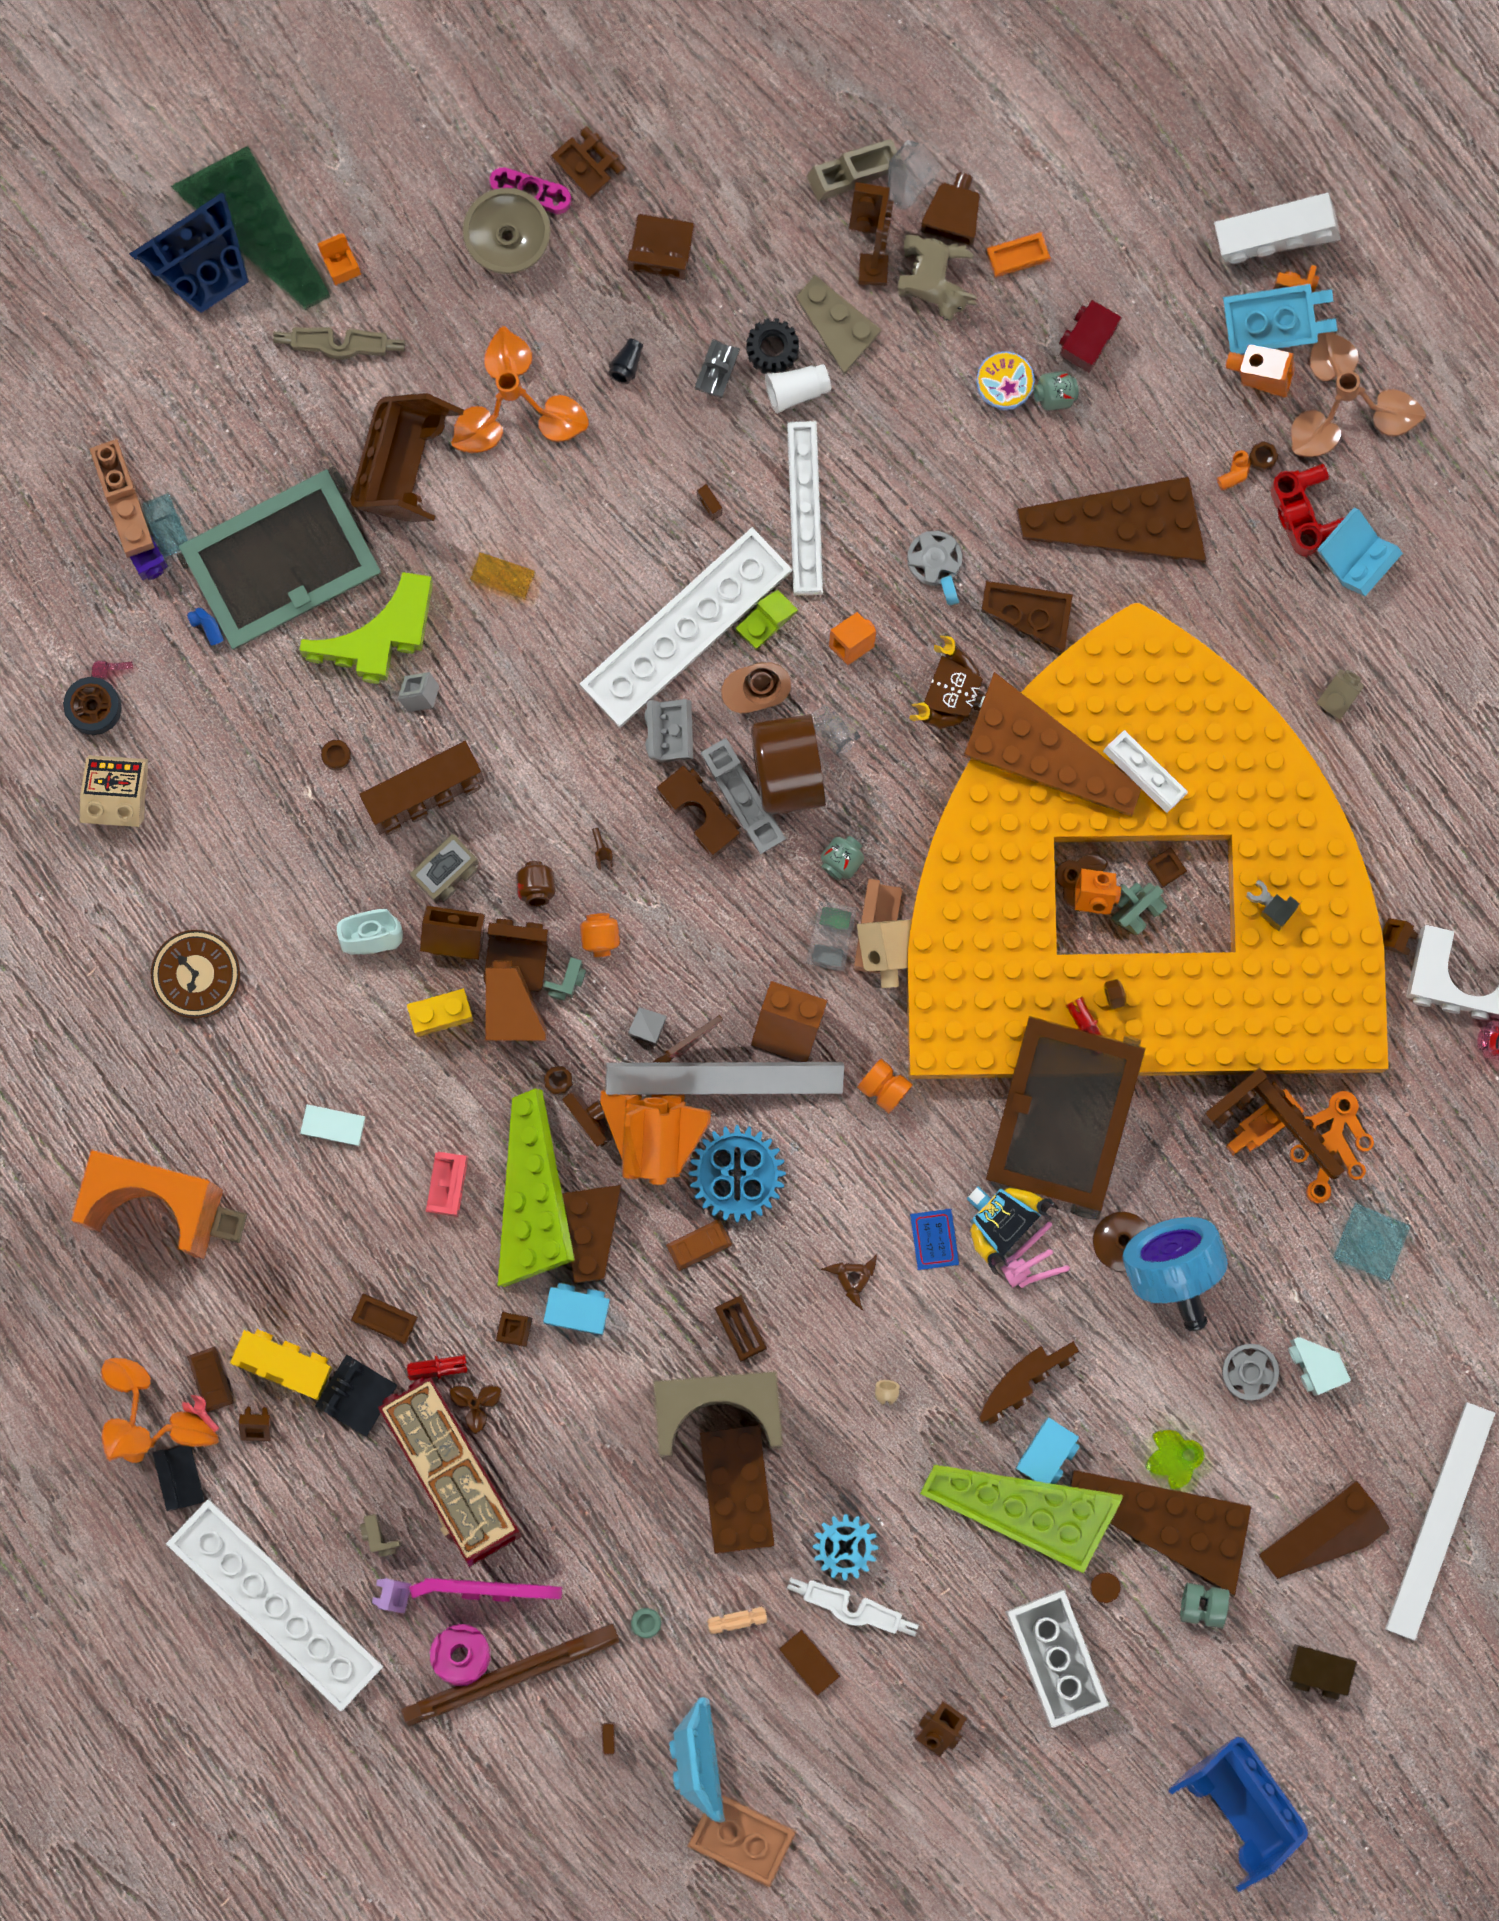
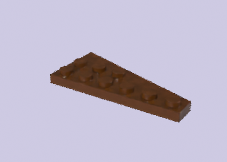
(1132, 520)
(1186, 1527)

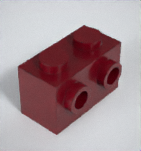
(1090, 335)

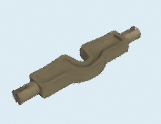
(355, 342)

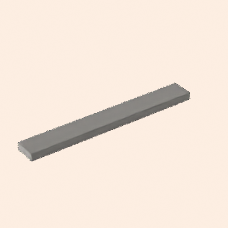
(724, 1078)

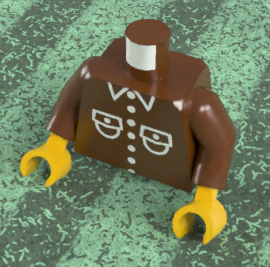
(952, 689)

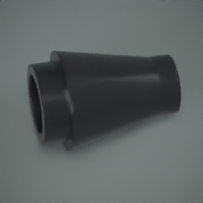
(625, 364)

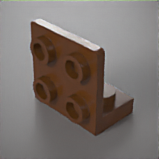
(869, 215)
(661, 246)

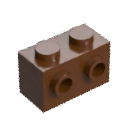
(452, 932)

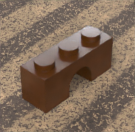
(684, 790)

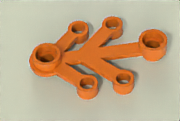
(1336, 1142)

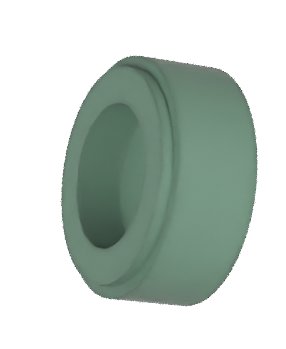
(646, 1623)

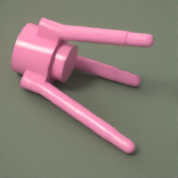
(1017, 1271)

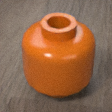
(599, 934)

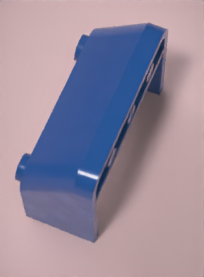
(1252, 1806)

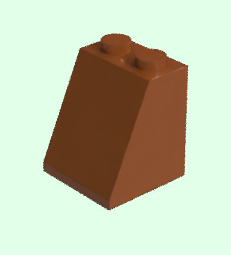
(510, 1006)
(788, 1022)

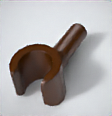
(602, 852)

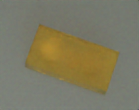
(502, 576)

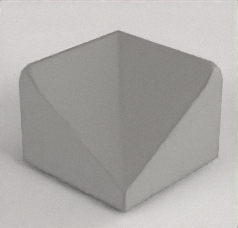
(418, 692)
(647, 1026)

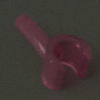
(101, 668)

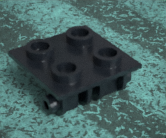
(355, 1395)

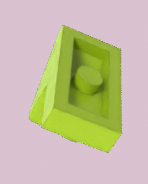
(766, 619)

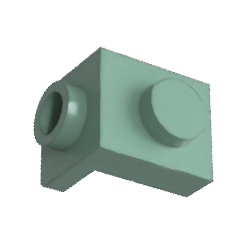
(574, 976)

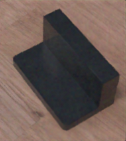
(178, 1477)

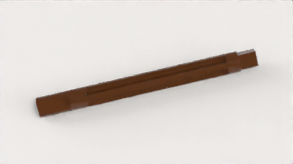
(511, 1675)

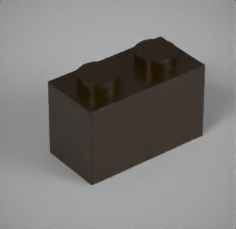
(1320, 1670)

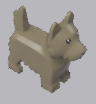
(929, 275)

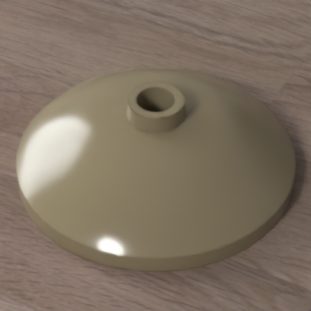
(502, 213)

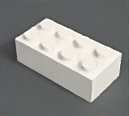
(1056, 1658)

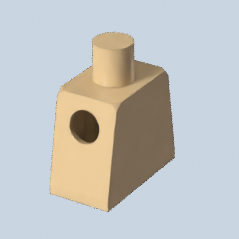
(885, 948)

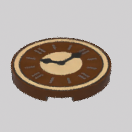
(195, 974)

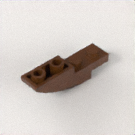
(1014, 1386)

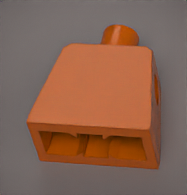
(1264, 369)

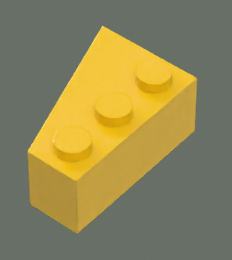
(282, 1363)

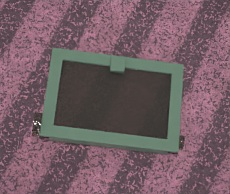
(280, 558)

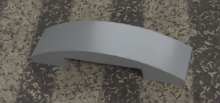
(742, 796)

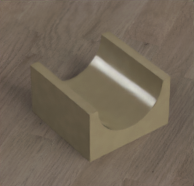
(750, 1392)

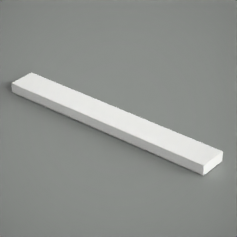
(1440, 1521)

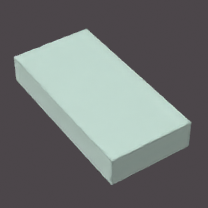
(332, 1125)

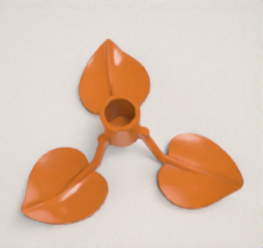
(504, 361)
(133, 1441)

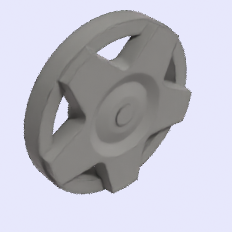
(934, 557)
(1250, 1372)

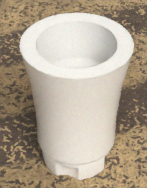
(796, 386)

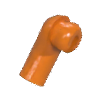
(1238, 472)

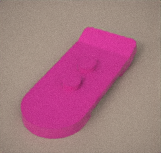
(472, 1589)

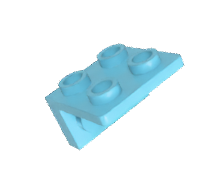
(1358, 554)

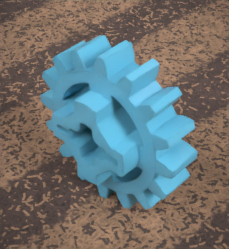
(835, 1537)

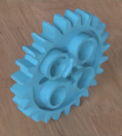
(764, 1174)

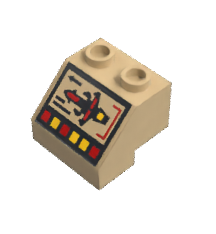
(113, 791)

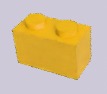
(440, 1012)

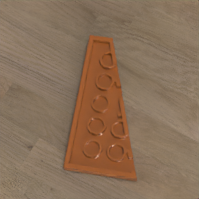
(1032, 744)

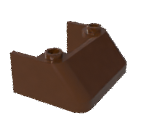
(394, 455)

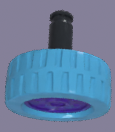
(1177, 1264)

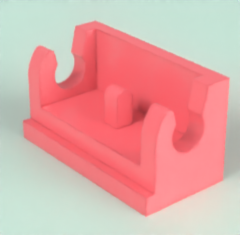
(447, 1184)

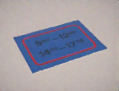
(934, 1239)

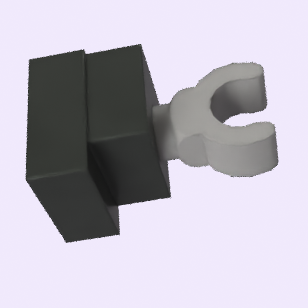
(1277, 909)

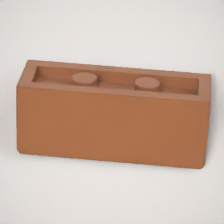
(880, 905)

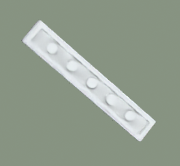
(805, 508)

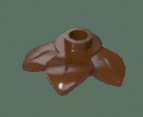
(1086, 862)

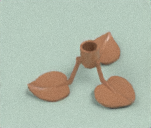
(1337, 357)

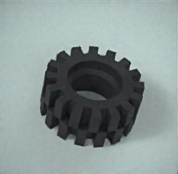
(775, 329)

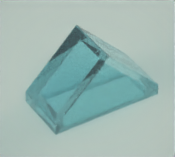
(165, 524)

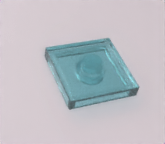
(1371, 1242)

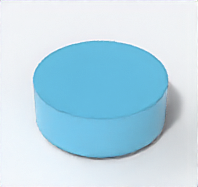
(949, 590)

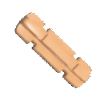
(737, 1620)

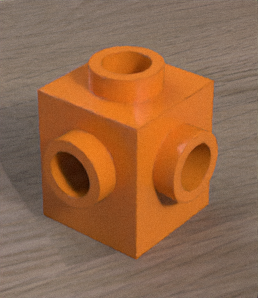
(1096, 891)

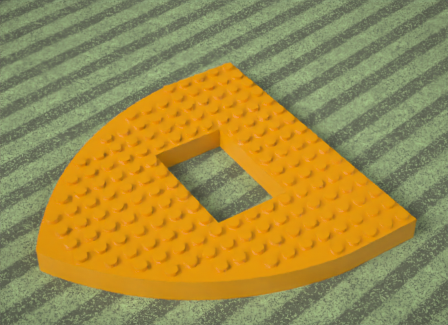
(987, 889)

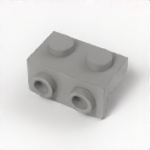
(669, 730)

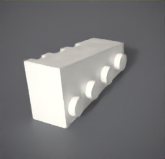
(1278, 229)

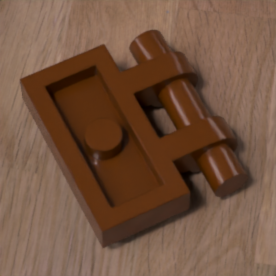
(581, 167)

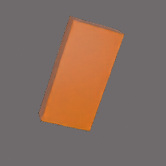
(1018, 254)

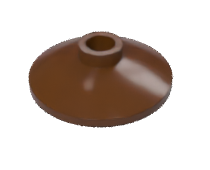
(1107, 1235)

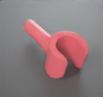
(199, 1409)

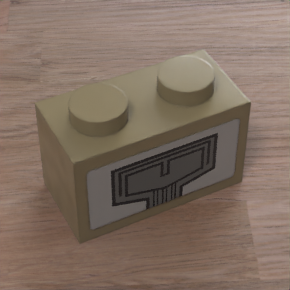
(445, 869)

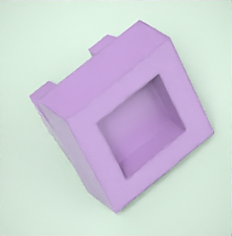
(393, 1595)

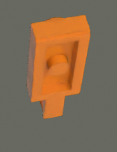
(1259, 1127)

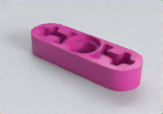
(553, 188)

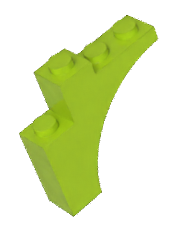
(371, 646)

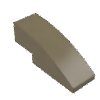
(854, 166)

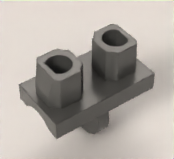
(717, 369)

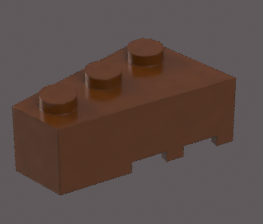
(591, 1227)

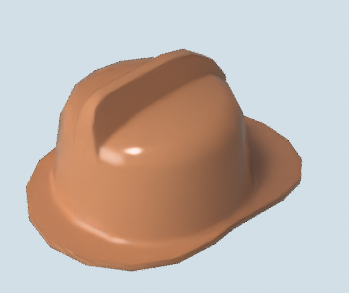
(756, 687)

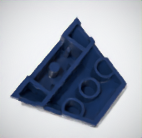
(198, 255)

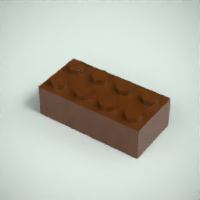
(422, 788)
(737, 1489)

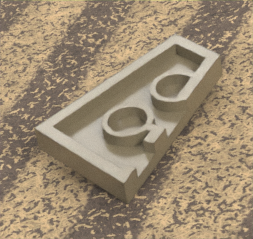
(838, 323)

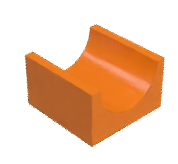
(116, 1180)

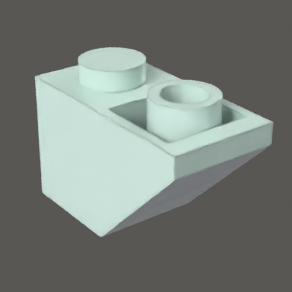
(1321, 1366)

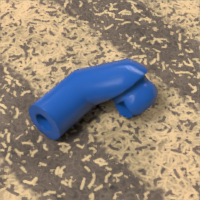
(209, 625)

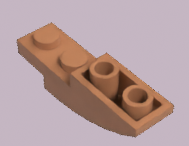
(122, 498)

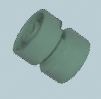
(1214, 1609)

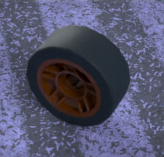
(88, 691)

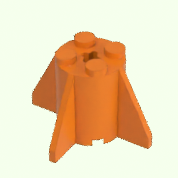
(654, 1133)

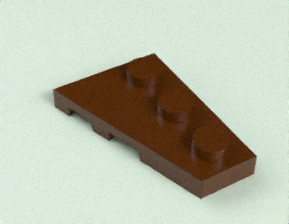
(1030, 610)

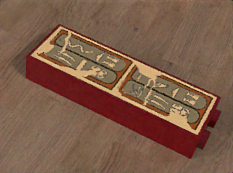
(449, 1471)

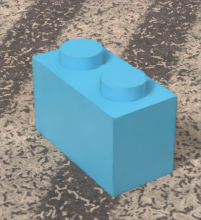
(577, 1310)
(1048, 1452)

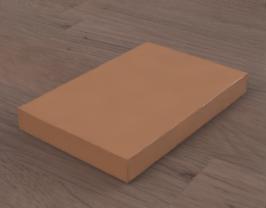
(744, 1841)

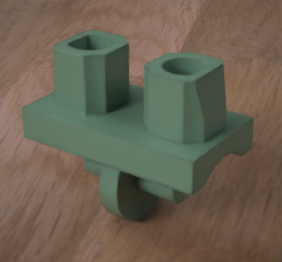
(1135, 902)

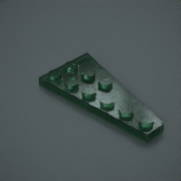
(259, 224)

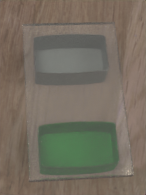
(831, 935)

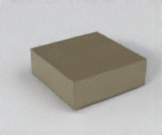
(228, 1224)

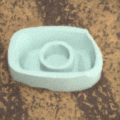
(369, 932)

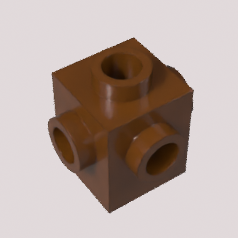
(941, 1728)

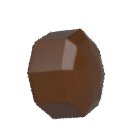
(1263, 456)
(1115, 994)
(558, 1080)

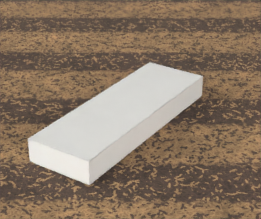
(1145, 771)

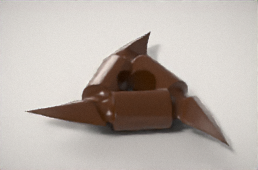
(844, 1270)

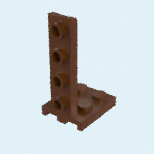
(1290, 1116)

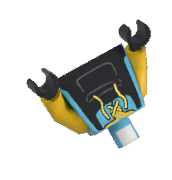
(1003, 1221)

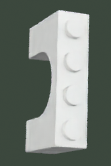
(1432, 982)

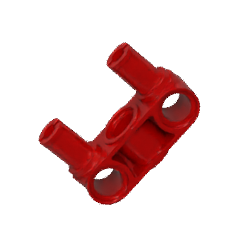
(1296, 510)

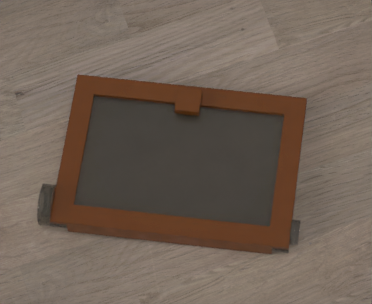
(1066, 1114)

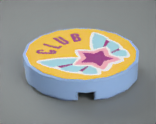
(1005, 380)

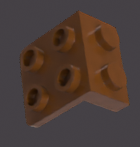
(521, 945)

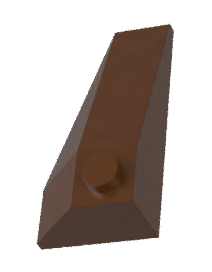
(1334, 1529)

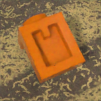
(1291, 279)

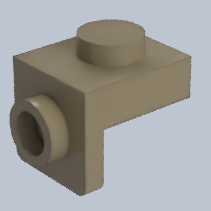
(1341, 693)
(372, 1532)

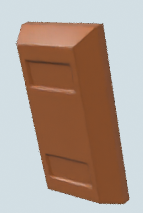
(699, 1245)

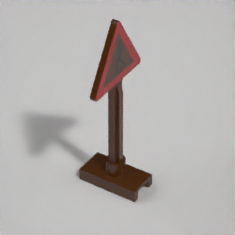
(590, 1116)

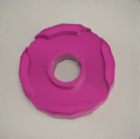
(467, 1670)

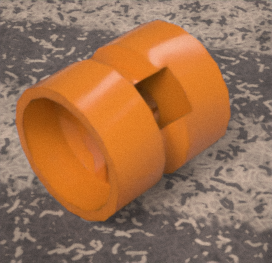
(885, 1086)

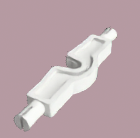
(867, 1613)

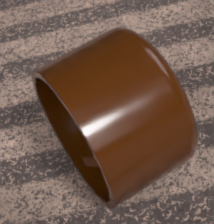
(787, 764)

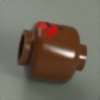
(535, 884)

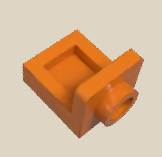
(339, 259)

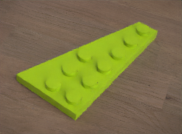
(534, 1214)
(1041, 1515)

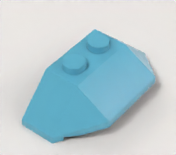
(697, 1761)

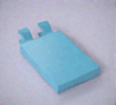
(1276, 318)

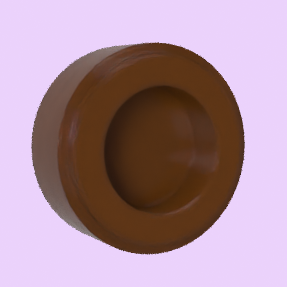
(336, 755)
(1105, 1587)

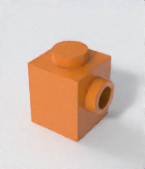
(852, 638)

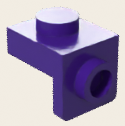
(149, 563)

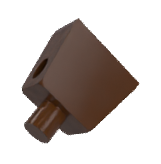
(953, 211)

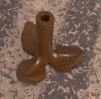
(463, 1397)

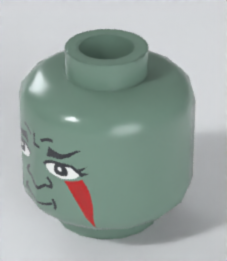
(1056, 390)
(842, 858)

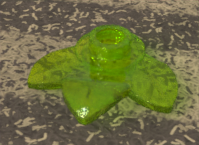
(1170, 1459)

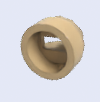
(887, 1391)

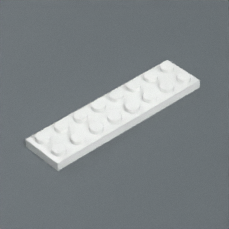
(685, 627)
(274, 1605)

